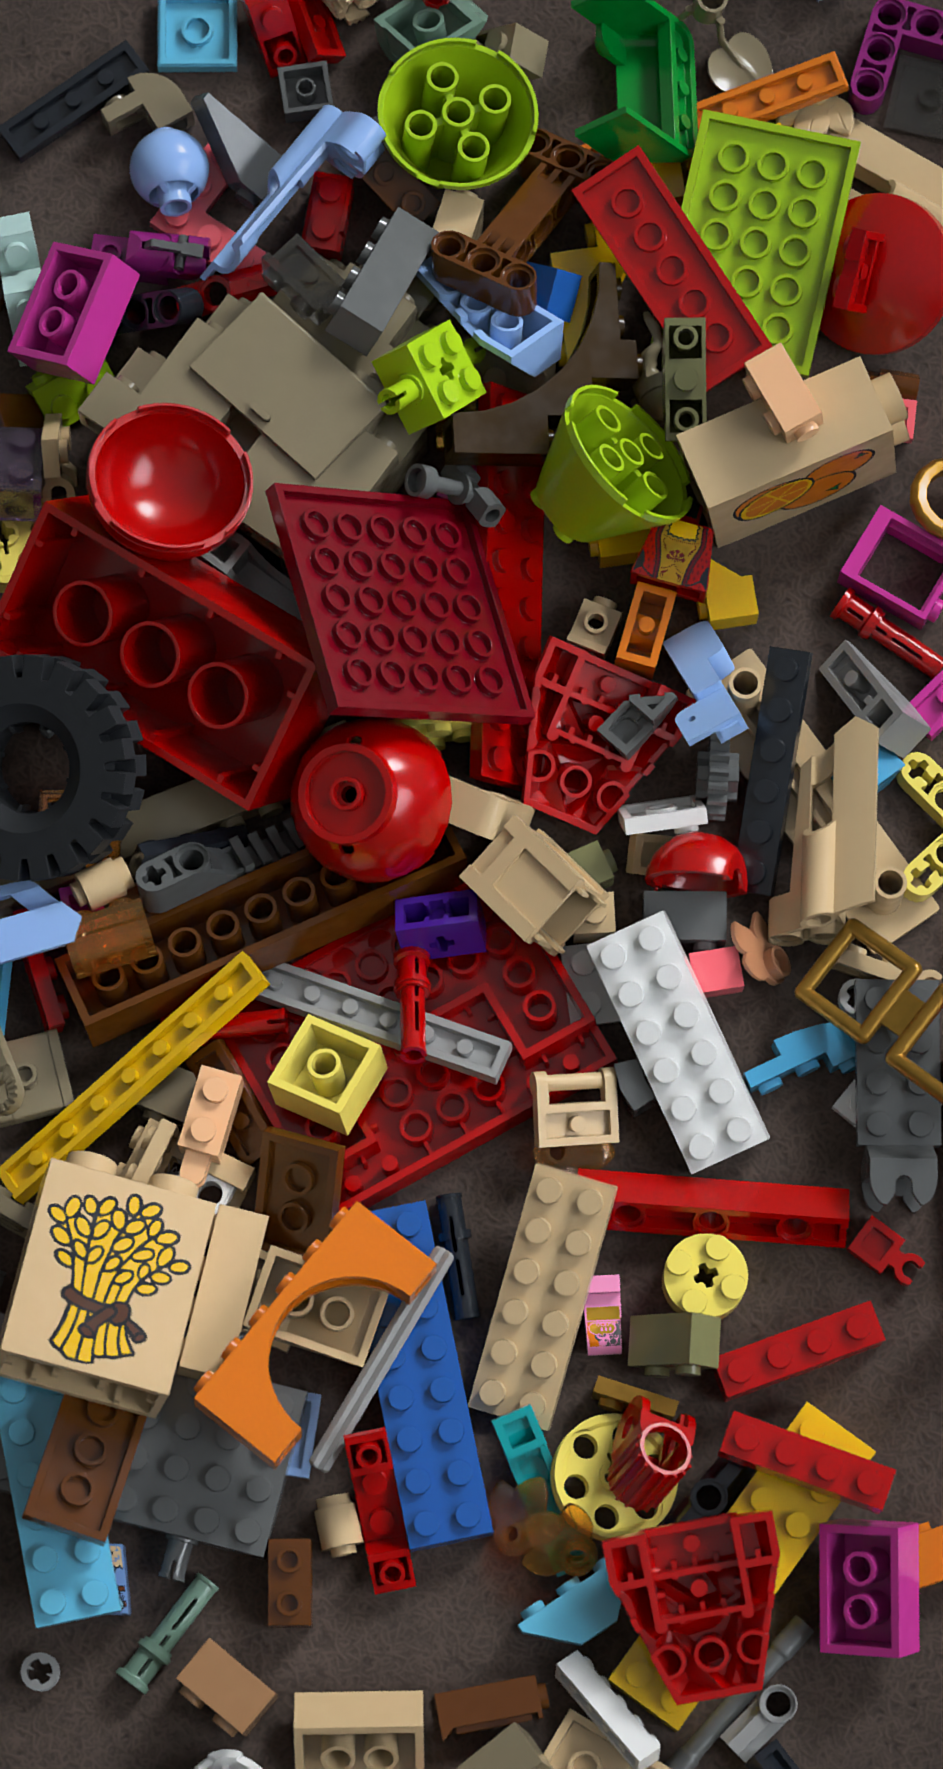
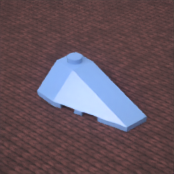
(524, 341)

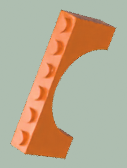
(355, 1253)

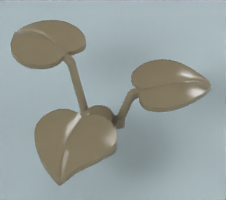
(738, 60)

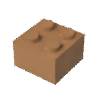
(227, 1688)

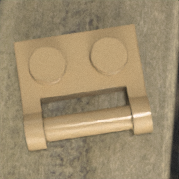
(575, 1121)

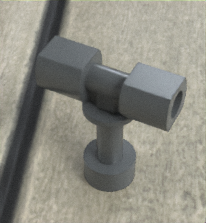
(460, 486)

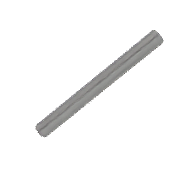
(377, 1367)

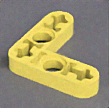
(915, 789)

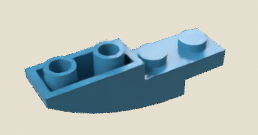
(800, 1054)

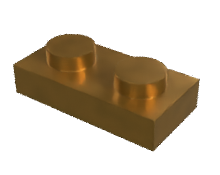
(616, 1395)

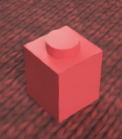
(718, 971)

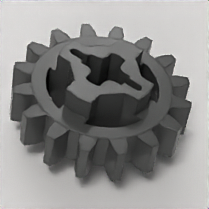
(717, 777)

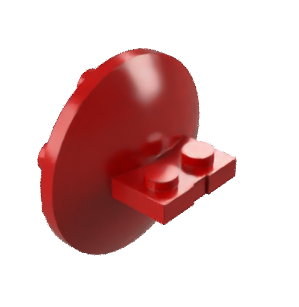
(885, 276)

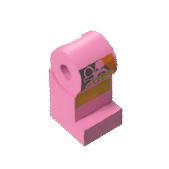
(603, 1316)

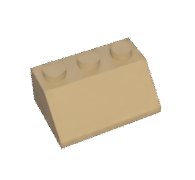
(359, 1730)

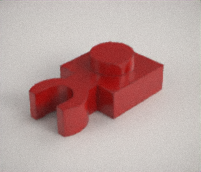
(879, 1247)

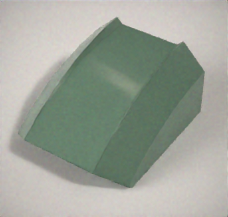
(414, 24)

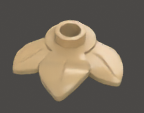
(824, 115)

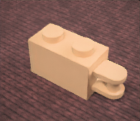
(208, 1122)

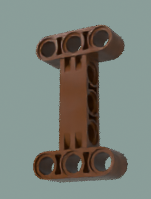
(496, 264)

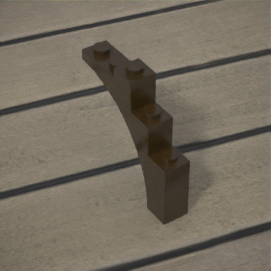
(519, 430)

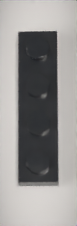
(71, 102)

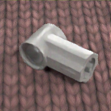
(757, 1725)

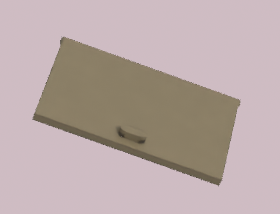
(288, 377)

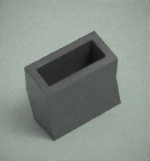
(633, 1087)

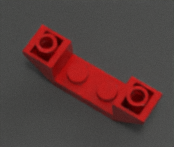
(379, 1510)

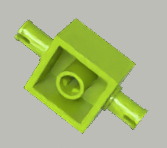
(429, 376)

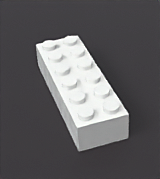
(678, 1042)

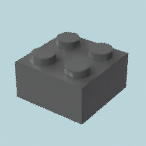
(304, 90)

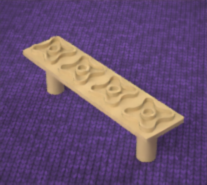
(891, 912)

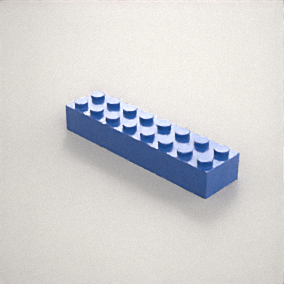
(429, 1415)

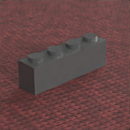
(381, 281)

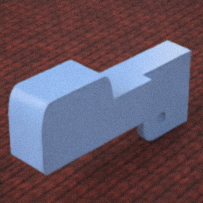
(702, 666)

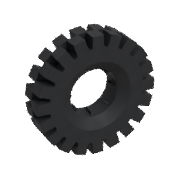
(101, 767)

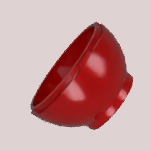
(398, 804)

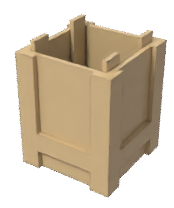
(534, 886)

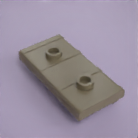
(43, 1075)

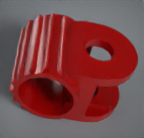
(635, 1476)

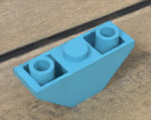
(578, 1613)

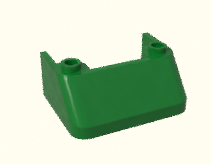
(652, 81)

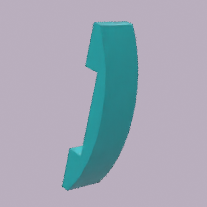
(527, 1451)

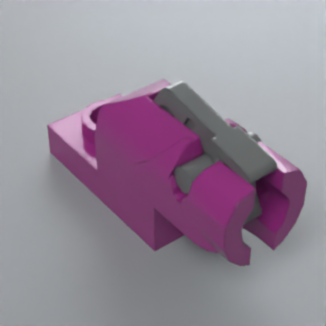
(158, 254)

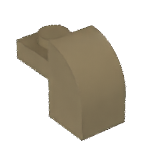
(149, 98)

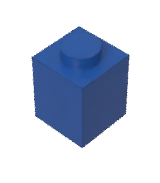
(556, 290)

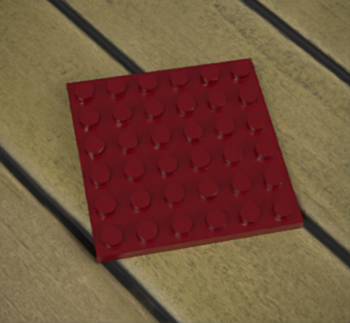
(399, 606)

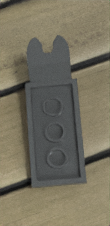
(893, 1115)

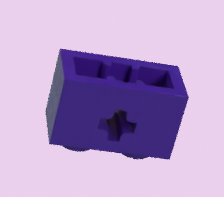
(442, 923)

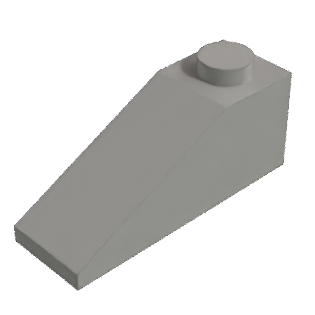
(874, 699)

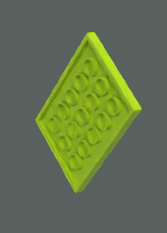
(772, 218)

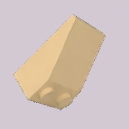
(330, 1323)

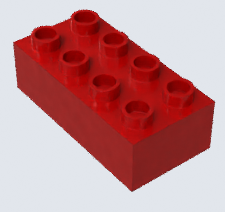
(200, 659)

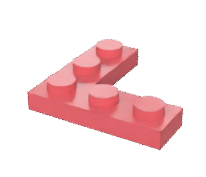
(200, 224)

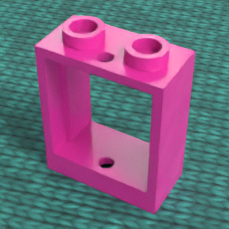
(889, 522)

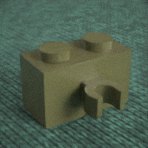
(674, 1342)

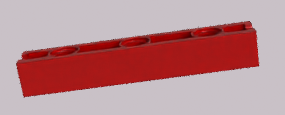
(727, 1208)

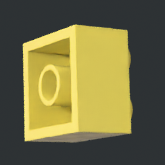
(327, 1074)

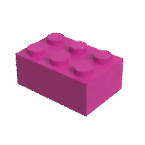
(73, 312)
(869, 1587)

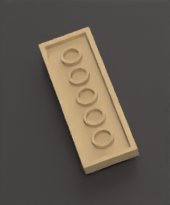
(543, 1294)

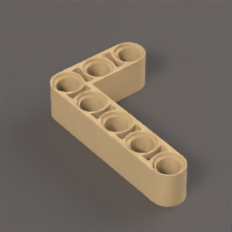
(482, 810)

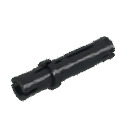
(451, 1207)

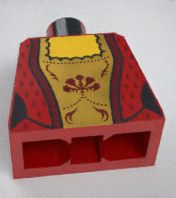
(677, 557)

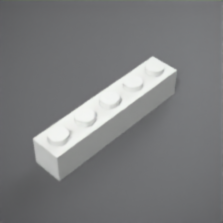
(608, 1711)

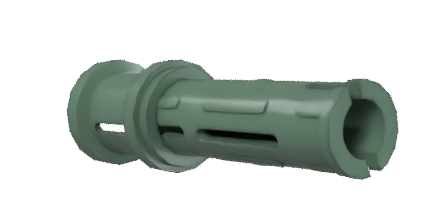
(201, 1591)

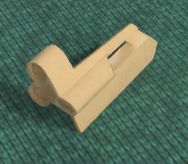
(896, 169)
(836, 863)

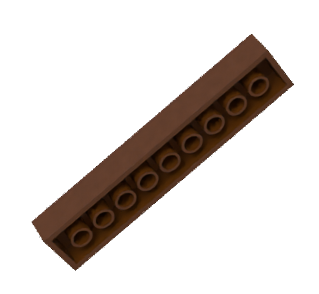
(265, 914)

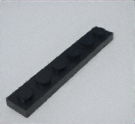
(773, 766)

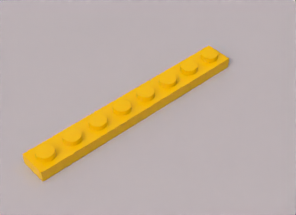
(135, 1074)

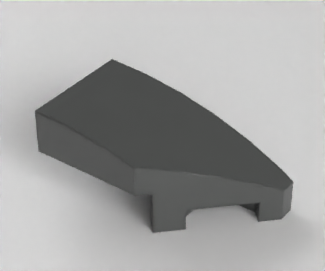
(635, 722)

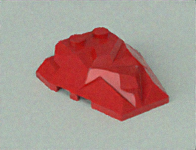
(570, 702)
(701, 1599)

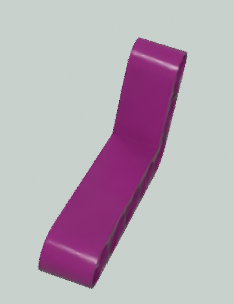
(888, 41)

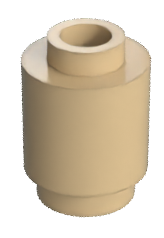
(102, 883)
(338, 1525)

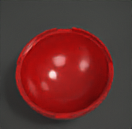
(169, 481)

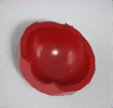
(698, 864)

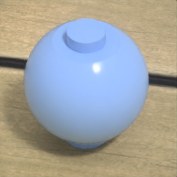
(169, 170)

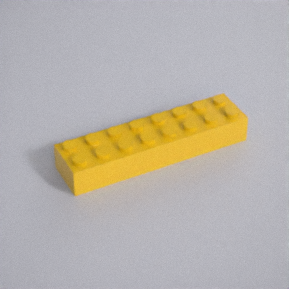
(797, 1522)

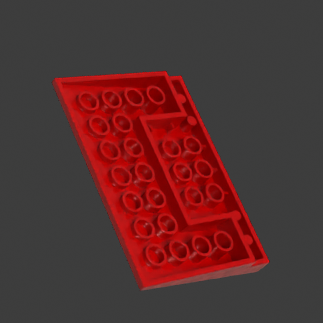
(424, 1110)

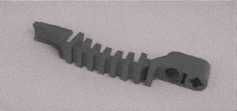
(168, 882)

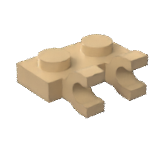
(55, 455)

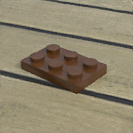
(298, 1188)

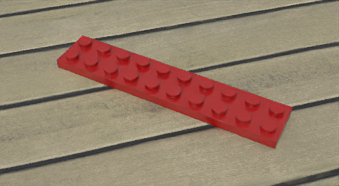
(516, 564)

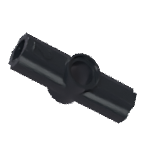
(724, 1478)

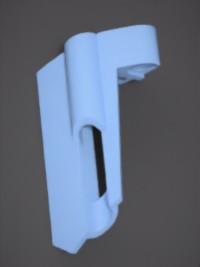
(342, 138)
(41, 929)

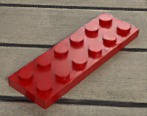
(669, 260)

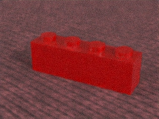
(798, 1351)
(806, 1462)

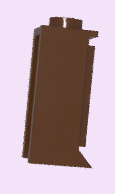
(490, 1705)

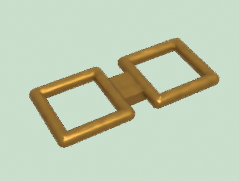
(896, 1010)

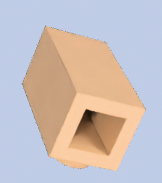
(784, 394)

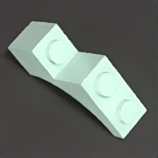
(18, 264)

